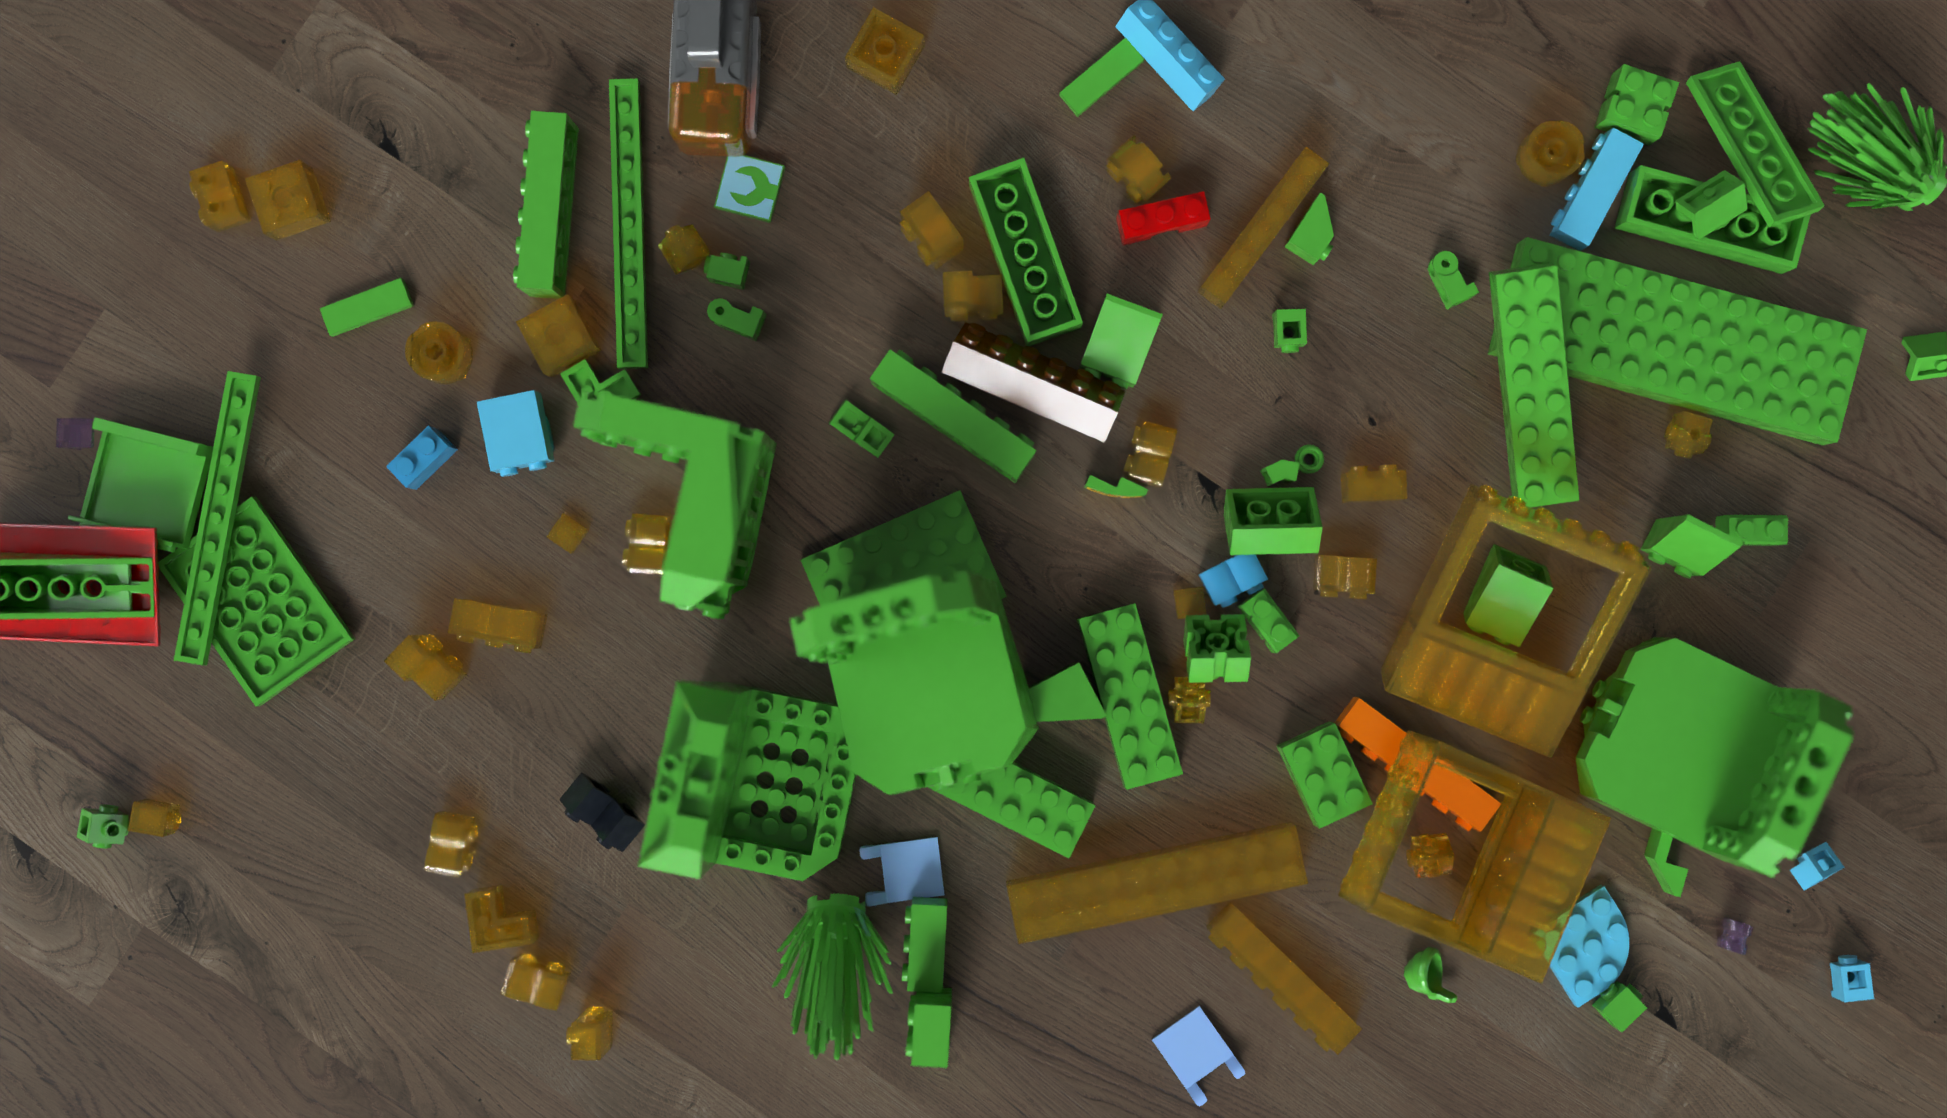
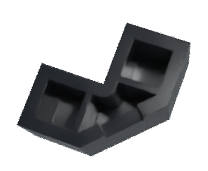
(612, 821)

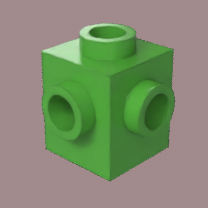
(103, 826)

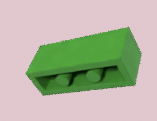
(925, 944)

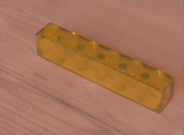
(1263, 227)
(1283, 977)

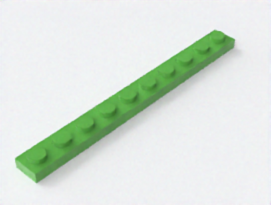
(628, 223)
(217, 518)

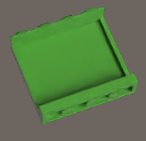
(146, 482)

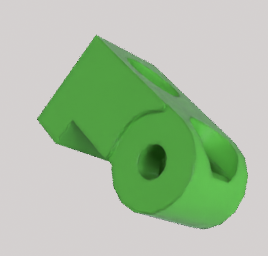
(1449, 281)
(736, 320)

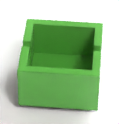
(1639, 106)

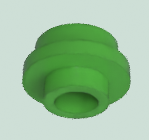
(1316, 454)

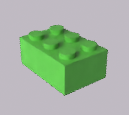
(1272, 521)
(1324, 774)
(929, 1028)

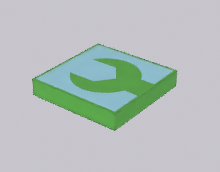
(749, 187)

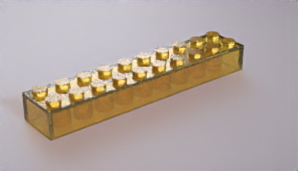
(1156, 882)

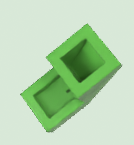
(1668, 875)

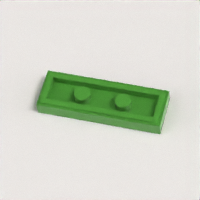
(1101, 77)
(366, 307)

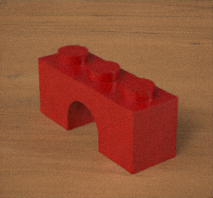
(1177, 213)

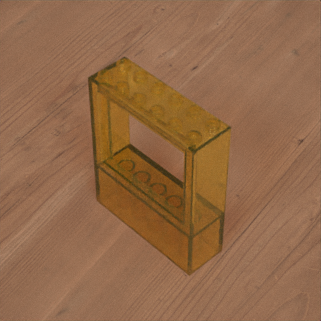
(1486, 681)
(1521, 879)

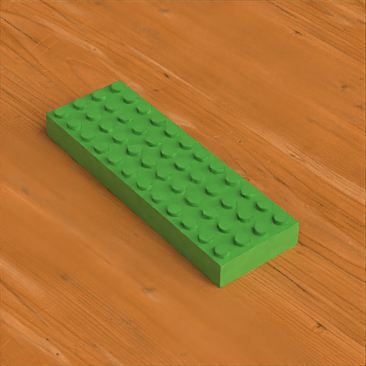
(1701, 345)

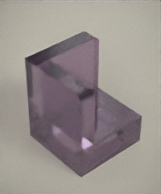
(74, 433)

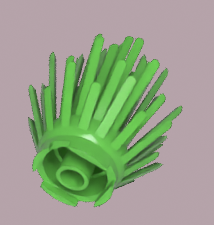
(1886, 155)
(828, 977)

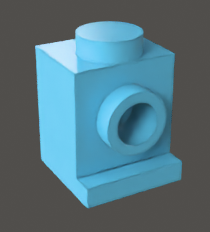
(1816, 866)
(1857, 985)

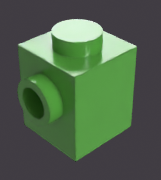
(1620, 1005)

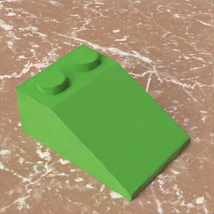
(1688, 545)

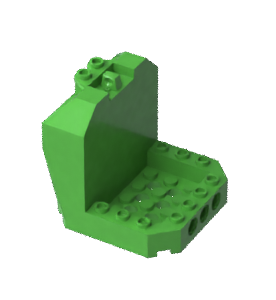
(719, 497)
(923, 680)
(1711, 753)
(711, 780)

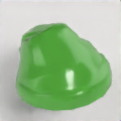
(1425, 975)

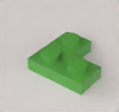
(583, 377)

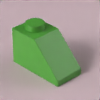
(1313, 233)

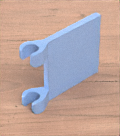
(908, 869)
(1195, 1050)

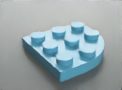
(1591, 947)

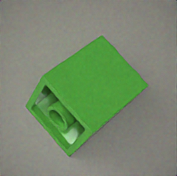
(1120, 341)
(1507, 596)
(1065, 696)

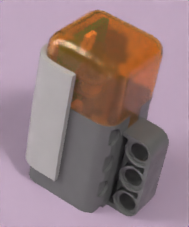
(714, 76)

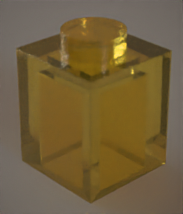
(154, 817)

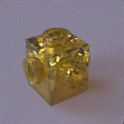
(683, 248)
(1688, 434)
(1191, 696)
(1430, 855)

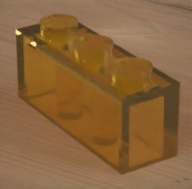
(497, 625)

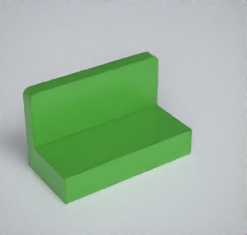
(1713, 203)
(1927, 356)

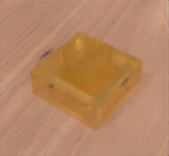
(567, 533)

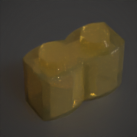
(1151, 453)
(647, 543)
(1344, 575)
(450, 844)
(535, 982)

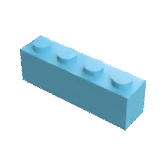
(1170, 52)
(1596, 188)

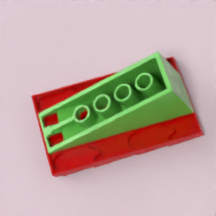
(79, 584)

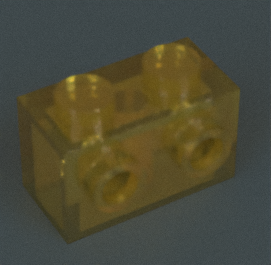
(218, 196)
(1373, 486)
(590, 1034)

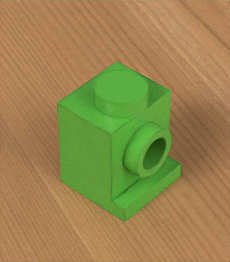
(727, 270)
(1296, 321)

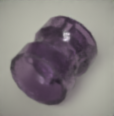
(1734, 936)

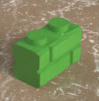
(1755, 529)
(1268, 621)

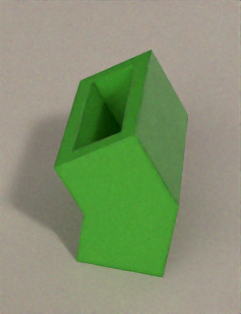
(1281, 471)

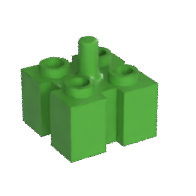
(1216, 648)

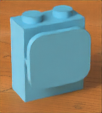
(516, 433)

